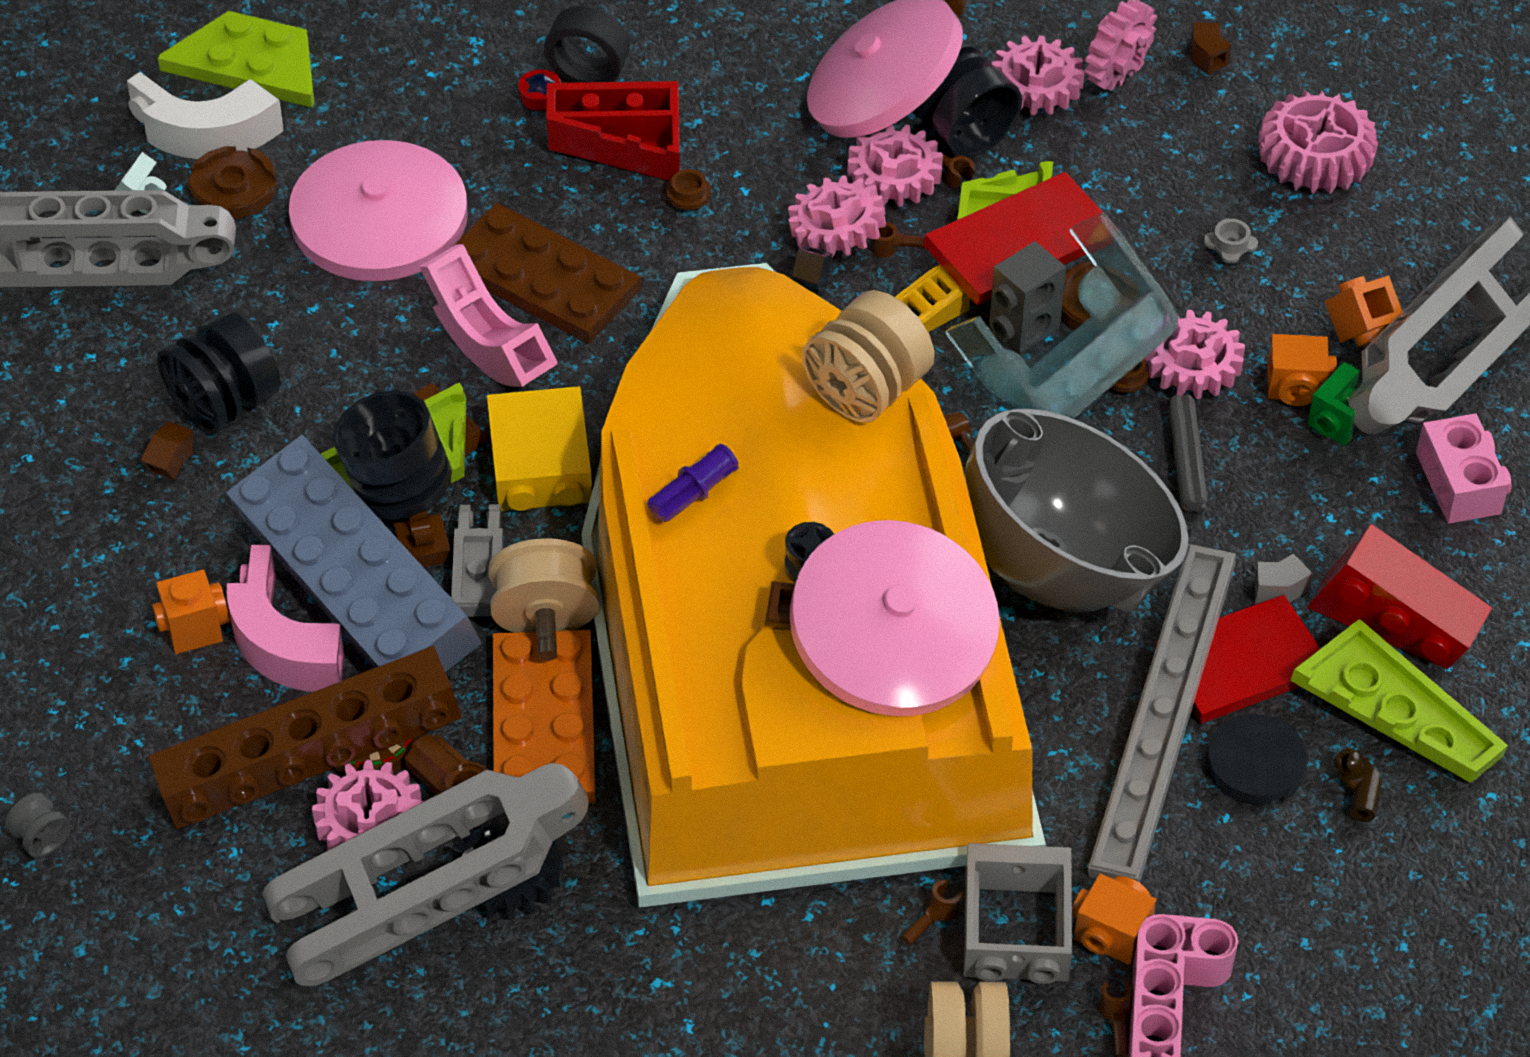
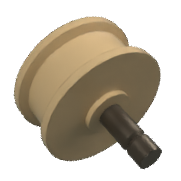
(543, 589)

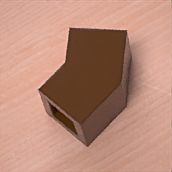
(1208, 47)
(168, 450)

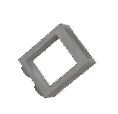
(1039, 871)

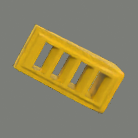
(943, 290)

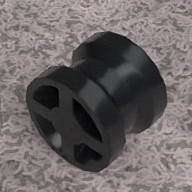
(800, 543)

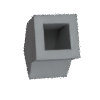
(1280, 578)

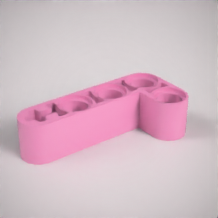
(1171, 969)

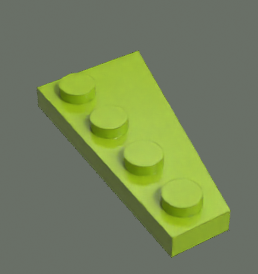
(1393, 696)

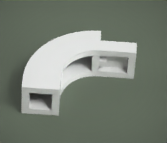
(191, 129)

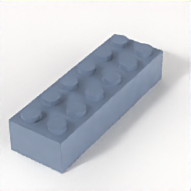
(349, 560)

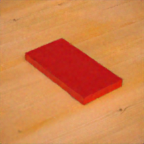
(987, 237)

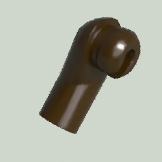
(1361, 780)

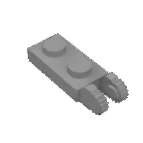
(471, 560)

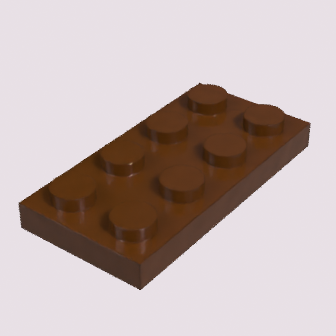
(548, 273)

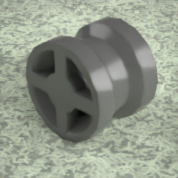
(38, 825)

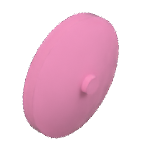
(884, 67)
(377, 210)
(894, 618)

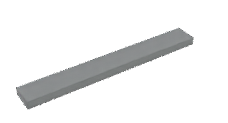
(1162, 714)

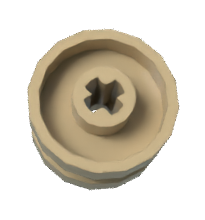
(956, 1035)

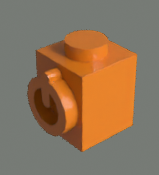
(1363, 309)
(1298, 367)
(191, 611)
(1112, 916)

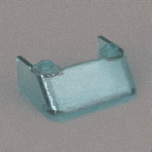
(1125, 326)

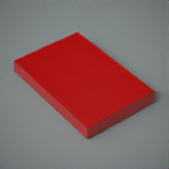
(1252, 658)

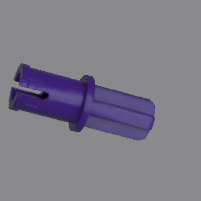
(693, 483)

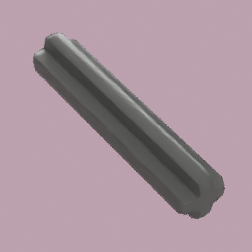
(1187, 453)

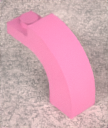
(479, 327)
(277, 647)

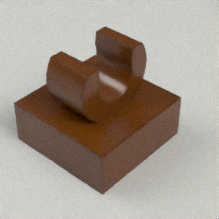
(424, 538)

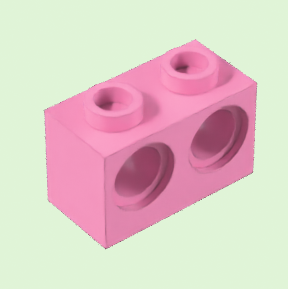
(1463, 468)

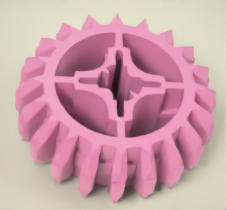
(1317, 142)

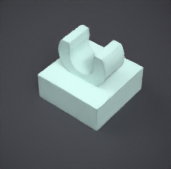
(137, 178)

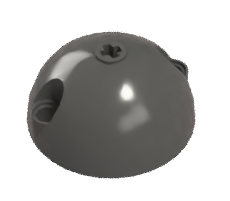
(1071, 513)

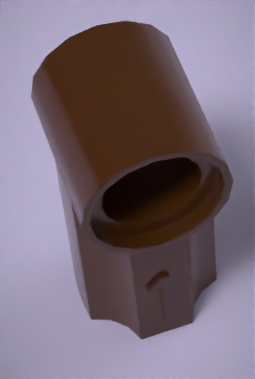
(439, 764)

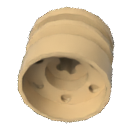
(868, 356)

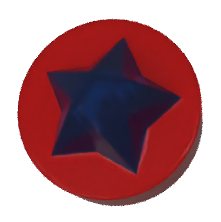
(534, 88)

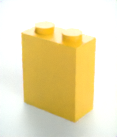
(539, 448)

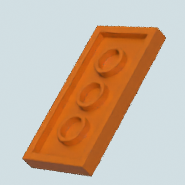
(544, 706)

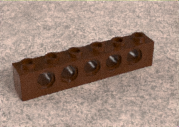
(305, 737)

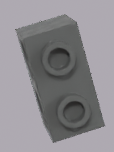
(1027, 297)

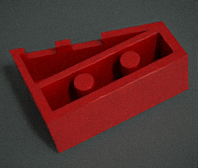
(617, 124)
(1401, 599)

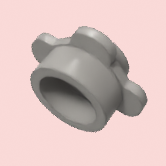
(1231, 240)

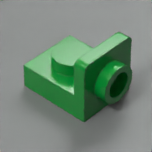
(1330, 405)

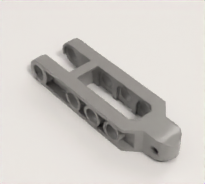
(181, 244)
(1391, 387)
(535, 817)

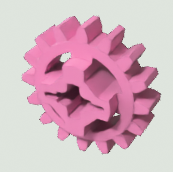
(1120, 44)
(1042, 73)
(896, 164)
(837, 215)
(1195, 356)
(345, 804)

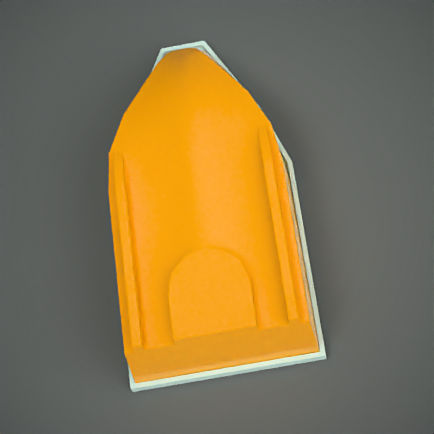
(720, 734)

